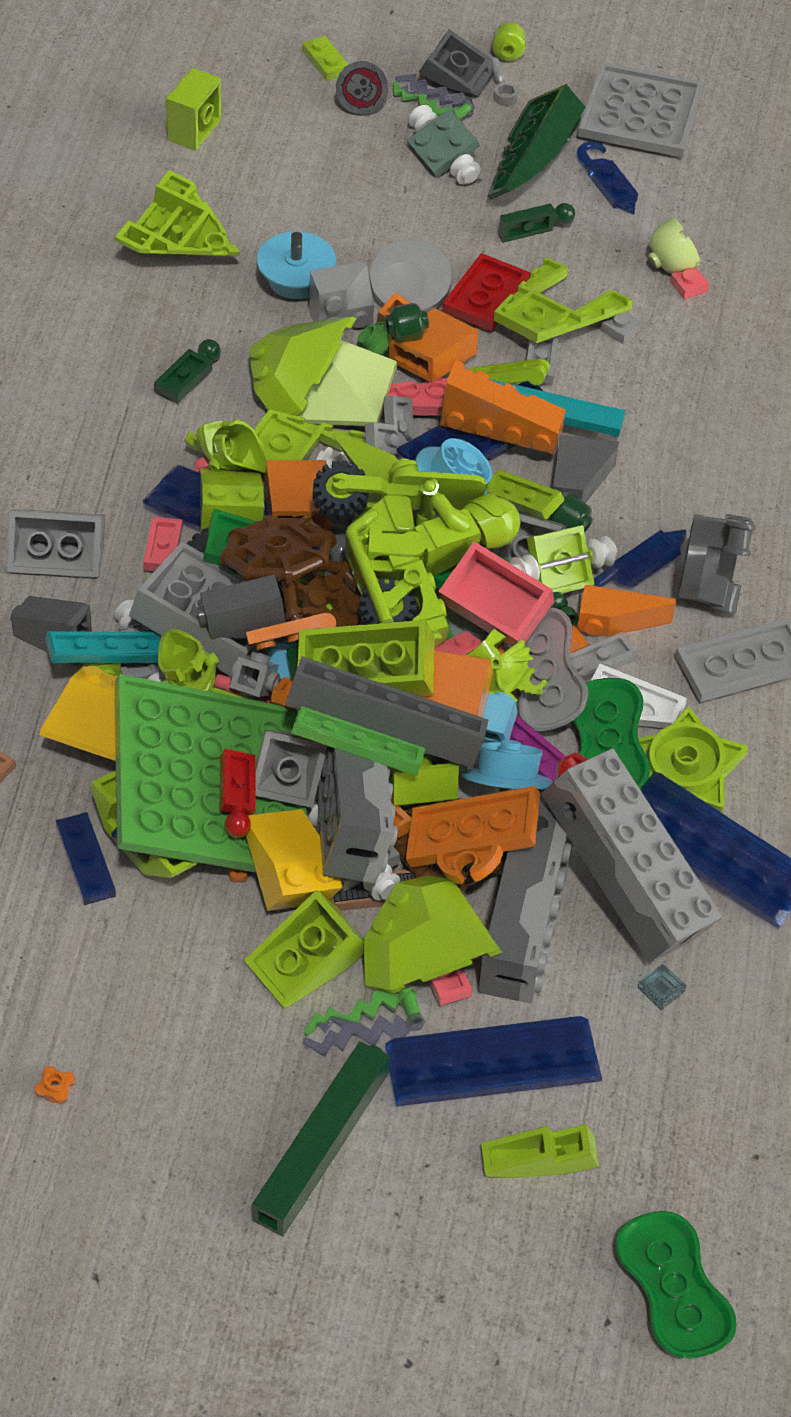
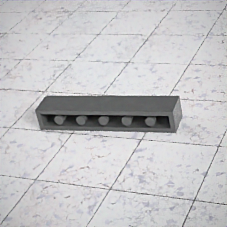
(388, 710)

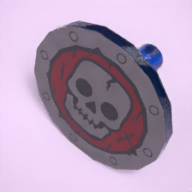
(362, 87)

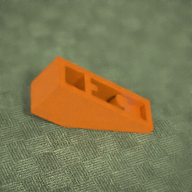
(617, 611)

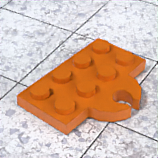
(473, 831)

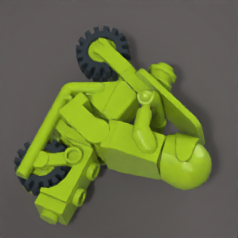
(394, 558)

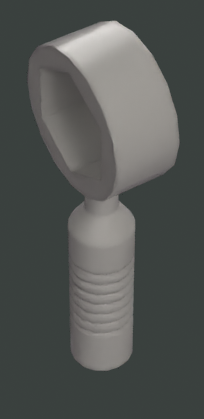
(503, 86)

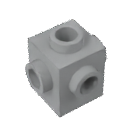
(245, 679)

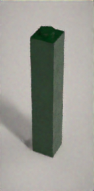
(320, 1138)

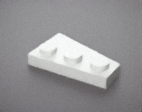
(660, 705)

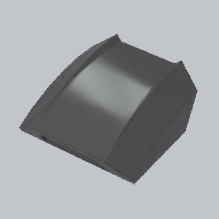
(458, 65)

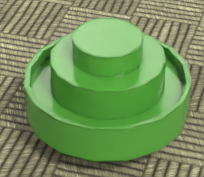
(375, 339)

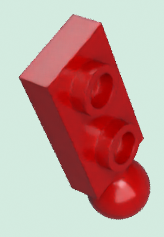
(237, 790)

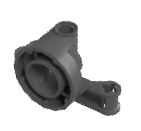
(712, 560)

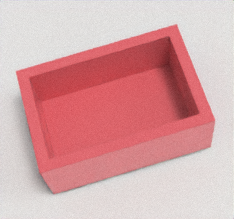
(496, 595)

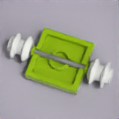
(565, 558)

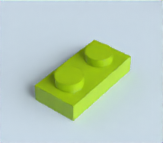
(324, 57)

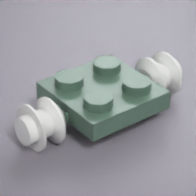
(444, 144)

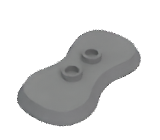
(566, 689)

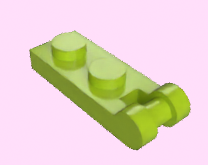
(517, 372)

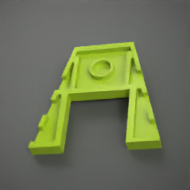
(544, 318)
(293, 438)

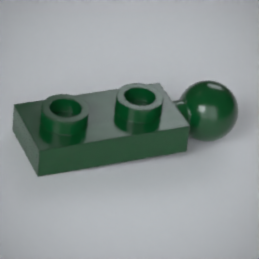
(534, 221)
(188, 370)

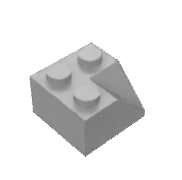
(342, 293)

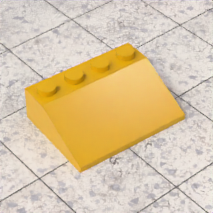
(85, 713)

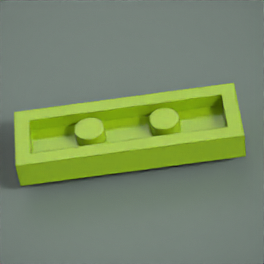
(525, 494)

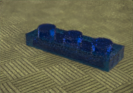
(85, 858)

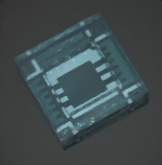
(661, 986)

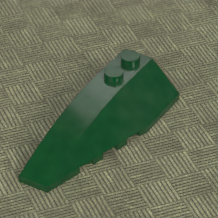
(537, 138)

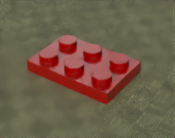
(483, 291)

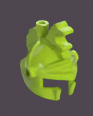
(229, 445)
(186, 661)
(510, 668)

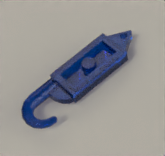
(608, 178)
(644, 559)

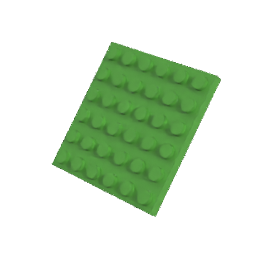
(171, 768)

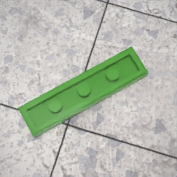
(358, 740)

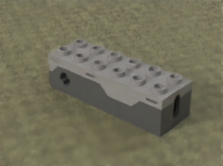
(355, 816)
(629, 853)
(527, 912)

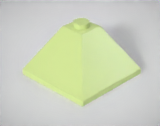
(351, 388)

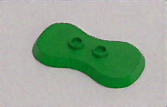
(612, 723)
(685, 1308)

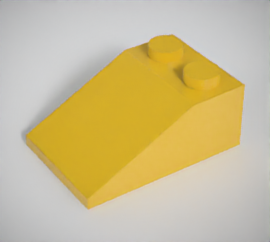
(288, 859)

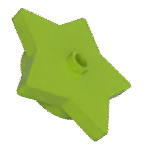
(694, 757)

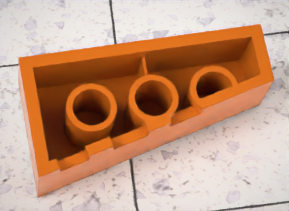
(499, 411)

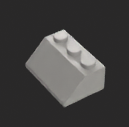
(55, 542)

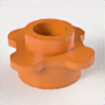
(57, 1093)

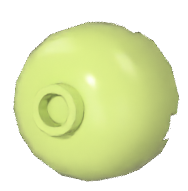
(672, 249)

